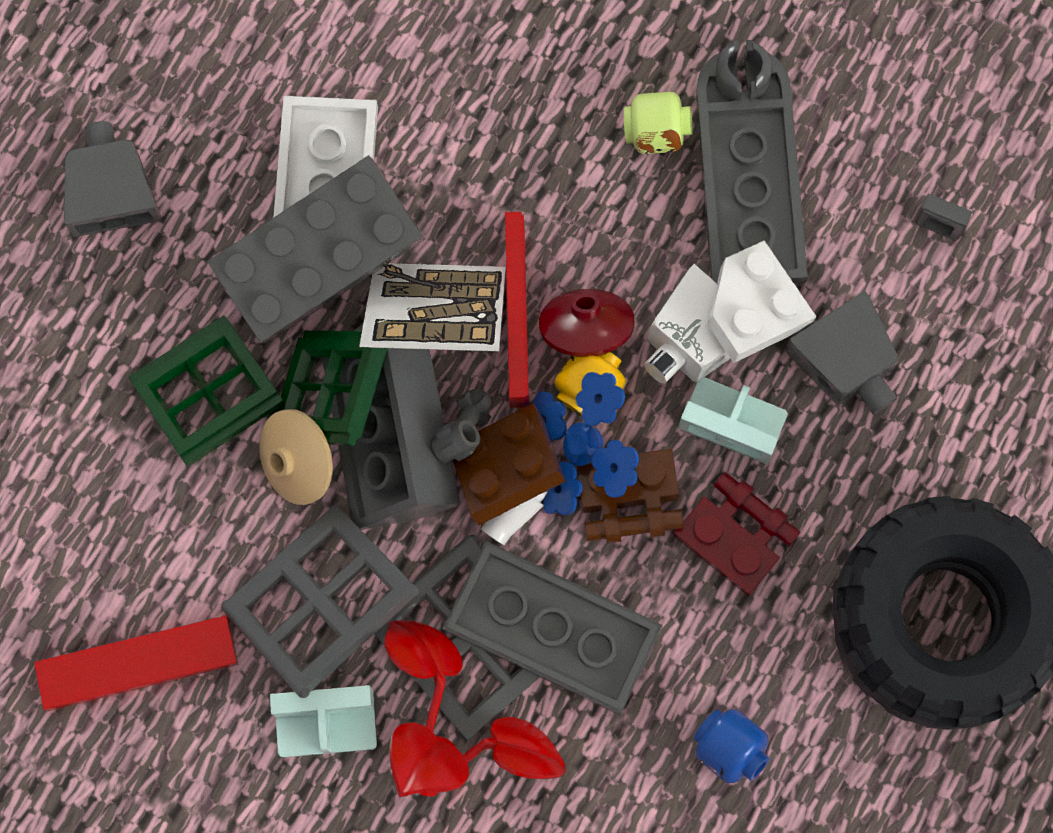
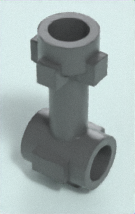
(461, 437)

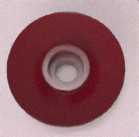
(586, 322)

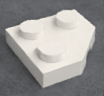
(756, 303)

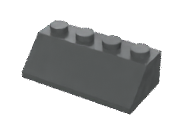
(392, 467)

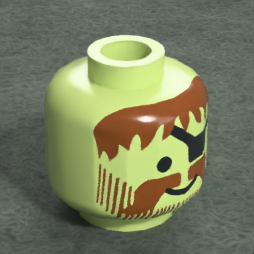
(657, 122)

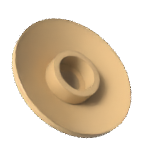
(295, 457)

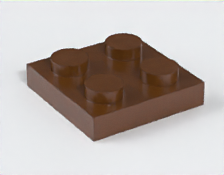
(509, 465)

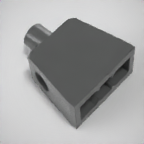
(106, 185)
(848, 354)

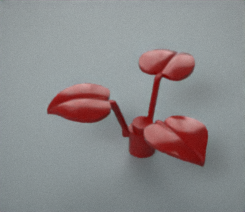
(433, 763)

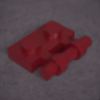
(728, 545)

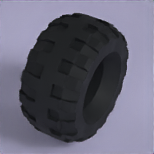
(992, 553)

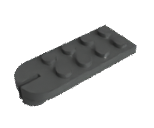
(750, 159)

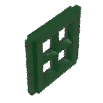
(337, 346)
(228, 422)

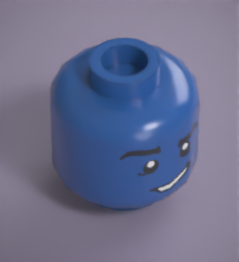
(732, 746)

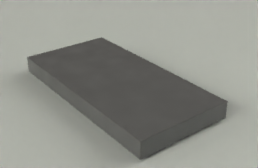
(552, 628)

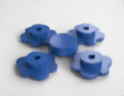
(585, 443)

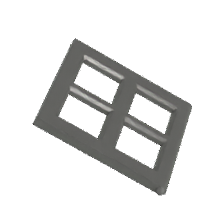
(319, 600)
(511, 685)

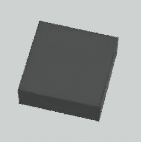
(943, 217)

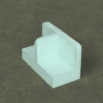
(733, 419)
(325, 721)

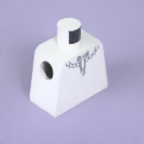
(683, 331)

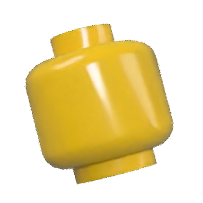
(570, 377)

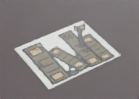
(434, 307)

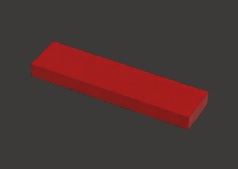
(516, 309)
(135, 663)

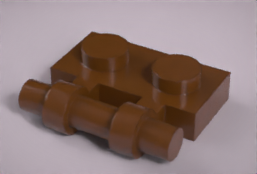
(654, 485)

